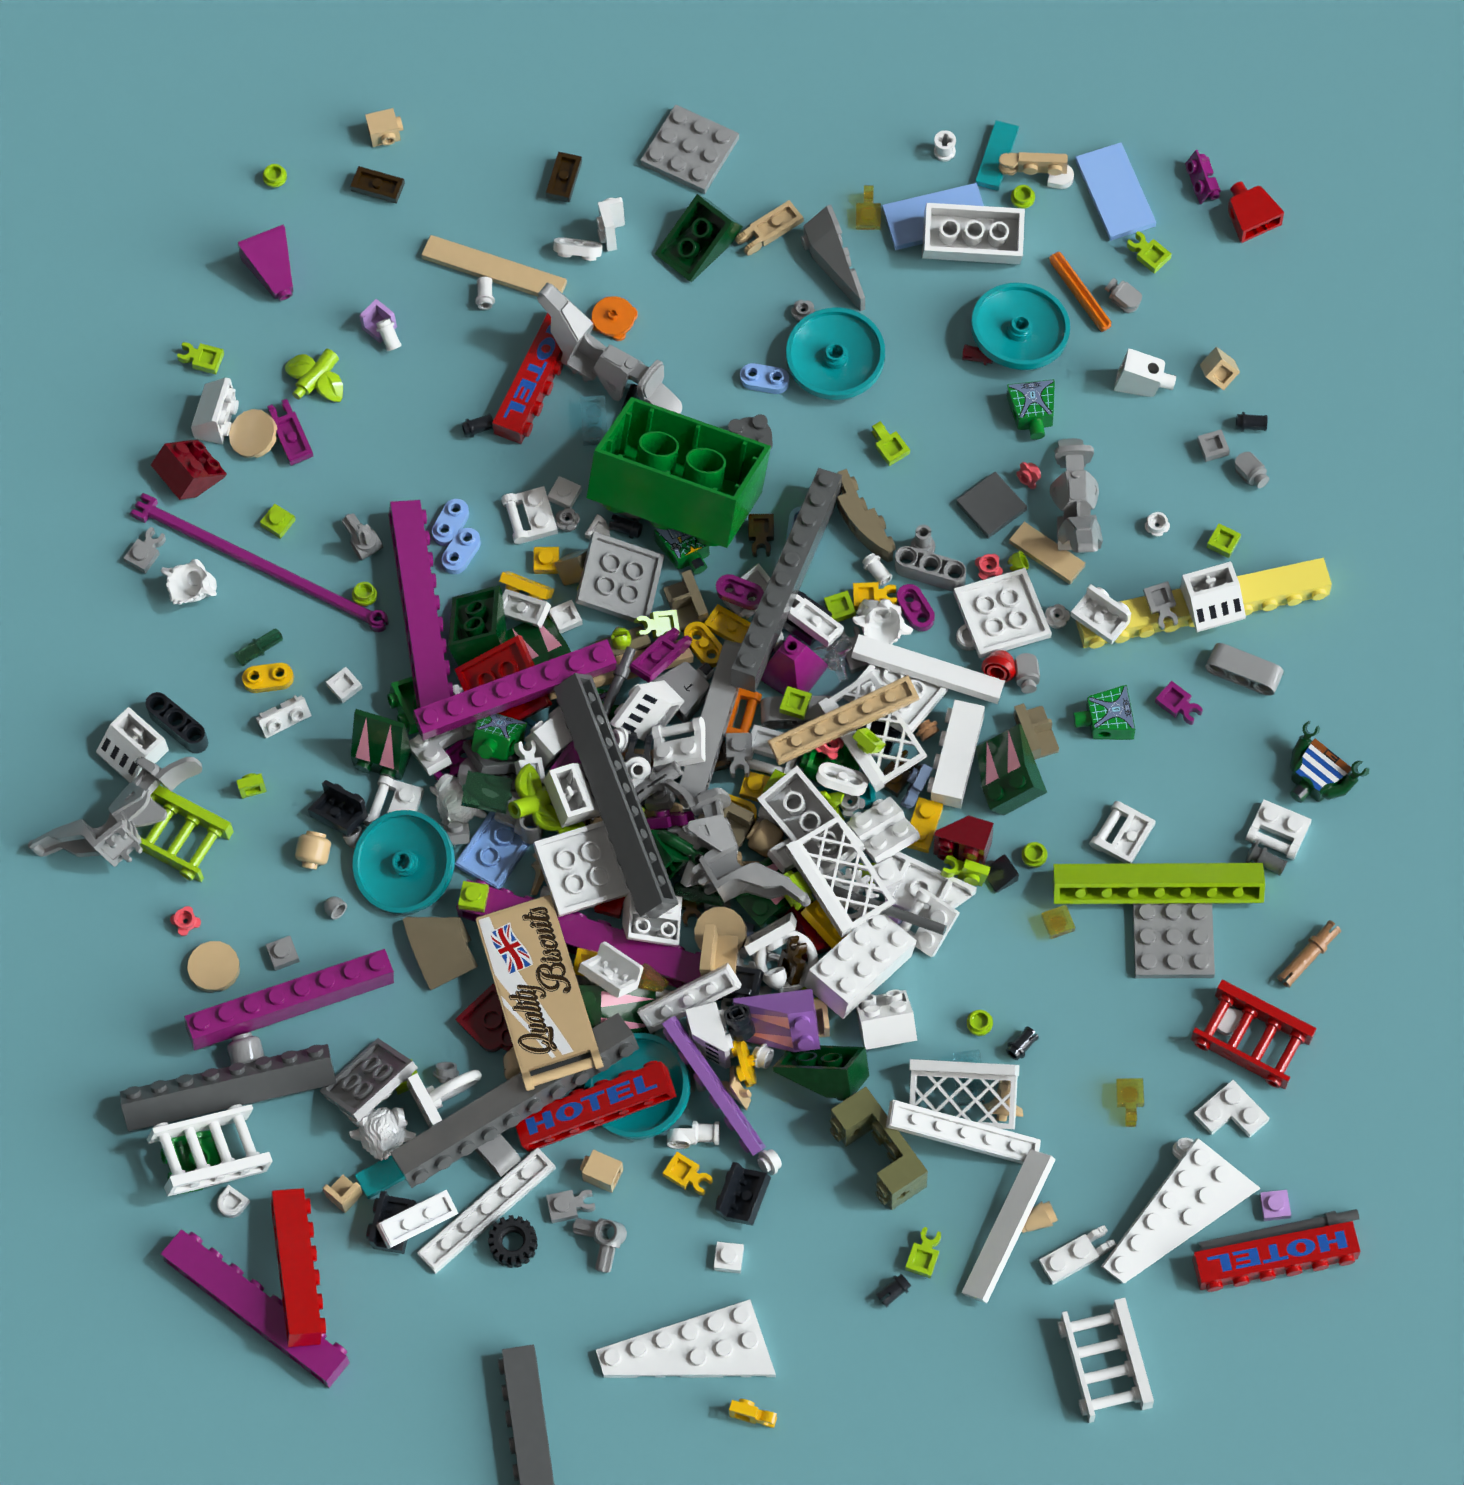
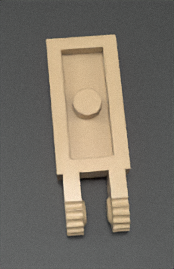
(1033, 163)
(770, 227)

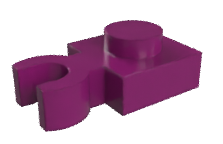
(1176, 701)
(665, 819)

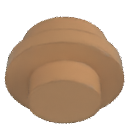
(927, 730)

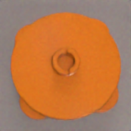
(613, 317)

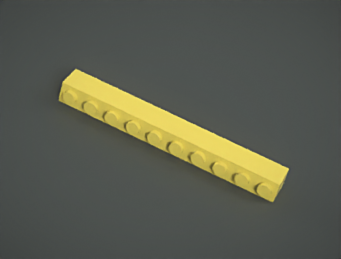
(1259, 591)

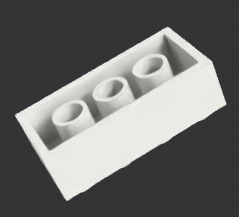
(973, 233)
(801, 809)
(860, 964)

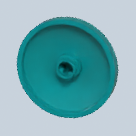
(1020, 326)
(835, 353)
(403, 862)
(658, 1117)

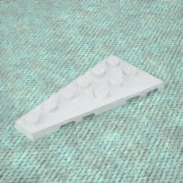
(1186, 1202)
(701, 1347)

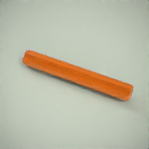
(1080, 291)

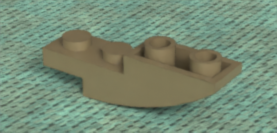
(862, 522)

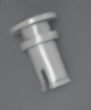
(923, 539)

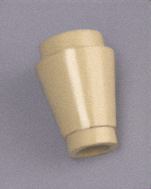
(1040, 1217)

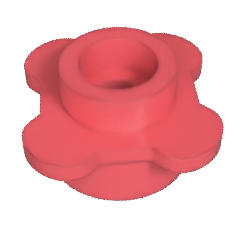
(1029, 474)
(984, 561)
(831, 751)
(182, 914)

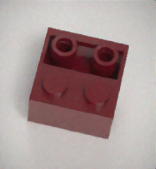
(187, 468)
(964, 839)

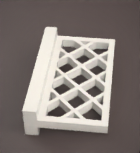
(864, 760)
(822, 891)
(966, 1070)

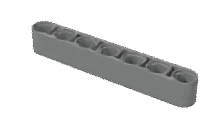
(716, 716)

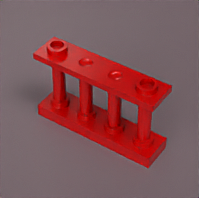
(1253, 1008)

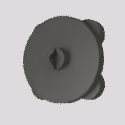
(753, 428)

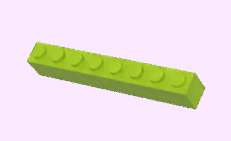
(1158, 883)

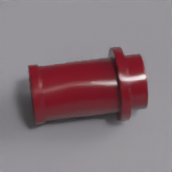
(974, 354)

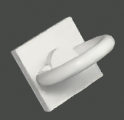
(773, 937)
(431, 1098)

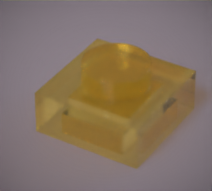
(1058, 921)

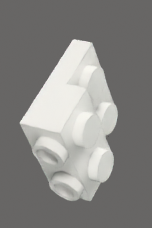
(883, 829)

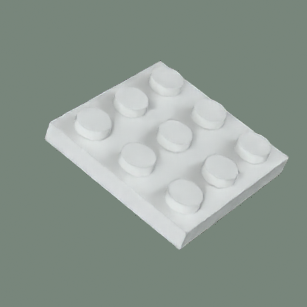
(1002, 612)
(913, 713)
(581, 868)

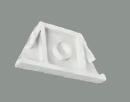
(920, 875)

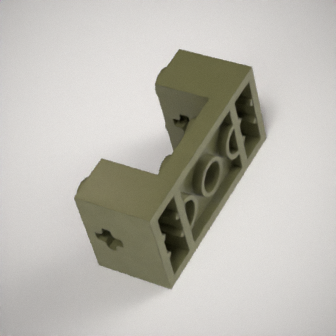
(906, 1172)

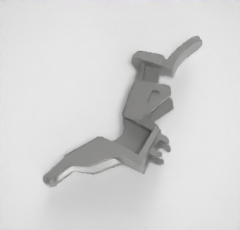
(592, 359)
(1076, 495)
(127, 812)
(721, 860)

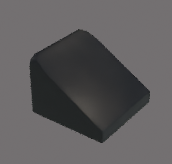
(1002, 874)

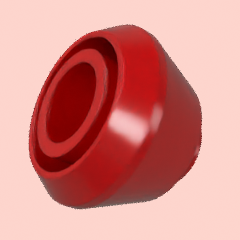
(999, 665)

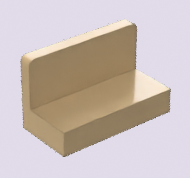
(718, 950)

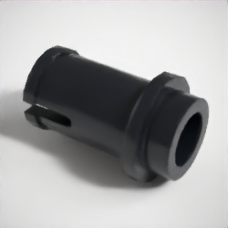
(1251, 422)
(477, 425)
(626, 526)
(1022, 1043)
(895, 1289)

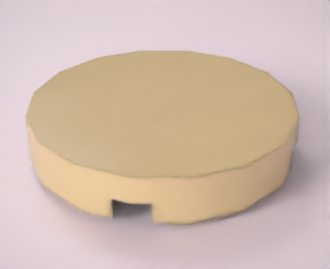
(253, 433)
(726, 923)
(213, 966)

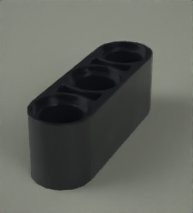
(181, 732)

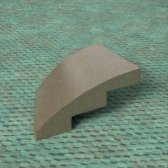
(440, 948)

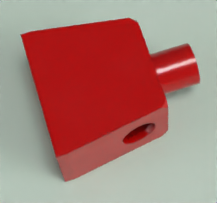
(1253, 211)

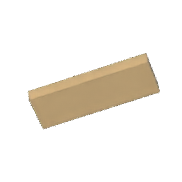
(1046, 553)

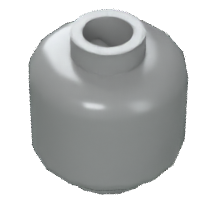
(245, 1048)

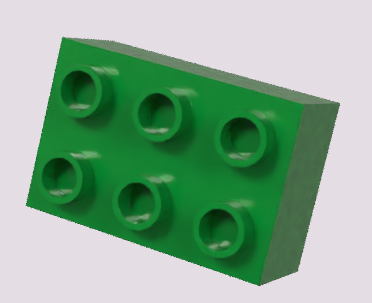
(678, 472)

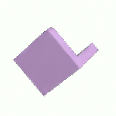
(372, 314)

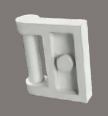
(537, 512)
(760, 746)
(684, 750)
(405, 797)
(1281, 823)
(1129, 838)
(941, 912)

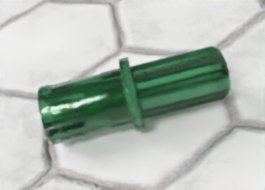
(258, 647)
(697, 895)

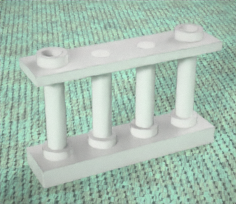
(204, 1174)
(1125, 1342)

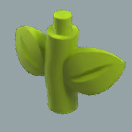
(316, 375)
(533, 800)

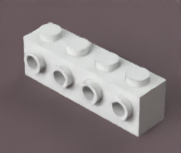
(957, 753)

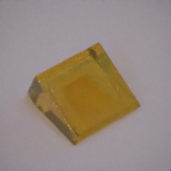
(652, 979)

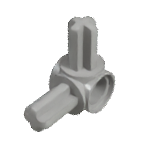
(363, 539)
(520, 826)
(598, 1231)

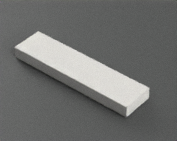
(693, 994)

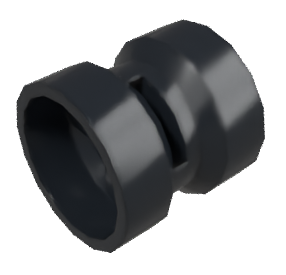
(739, 1021)

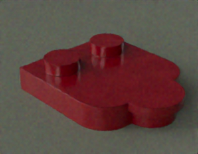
(486, 1022)

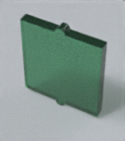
(486, 792)

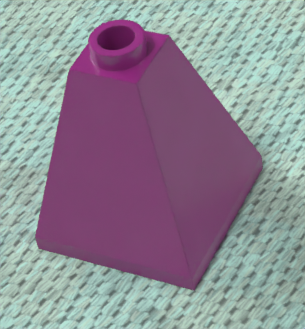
(269, 261)
(794, 667)

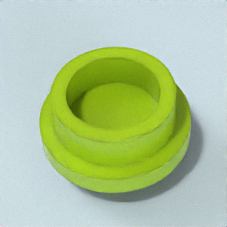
(274, 175)
(1022, 197)
(364, 594)
(1034, 854)
(979, 1022)

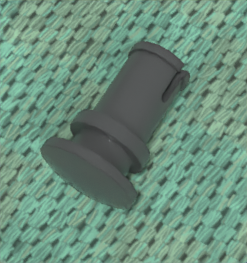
(1269, 860)

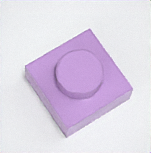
(1275, 1205)

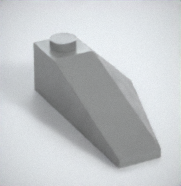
(825, 246)

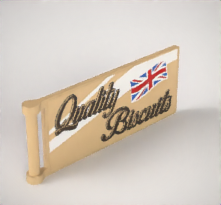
(538, 990)

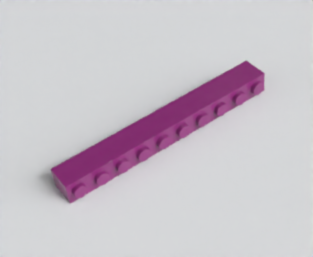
(419, 602)
(579, 932)

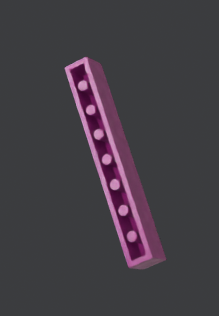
(512, 690)
(289, 999)
(250, 1304)

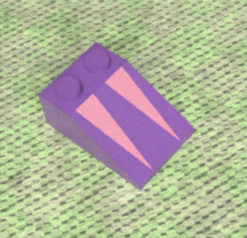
(784, 1020)

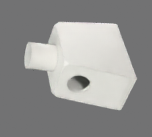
(1142, 374)

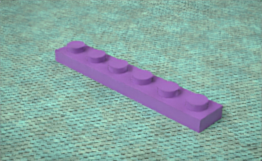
(706, 1077)

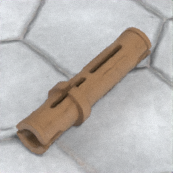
(1316, 945)

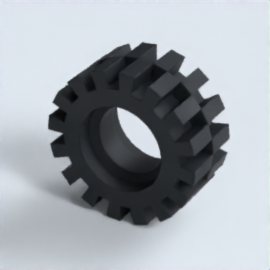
(508, 1226)

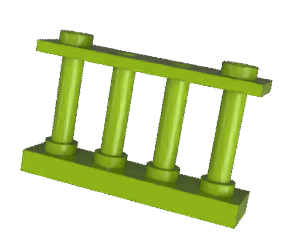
(194, 816)

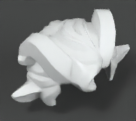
(189, 582)
(881, 620)
(449, 801)
(382, 1131)

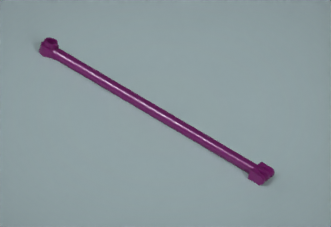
(269, 568)

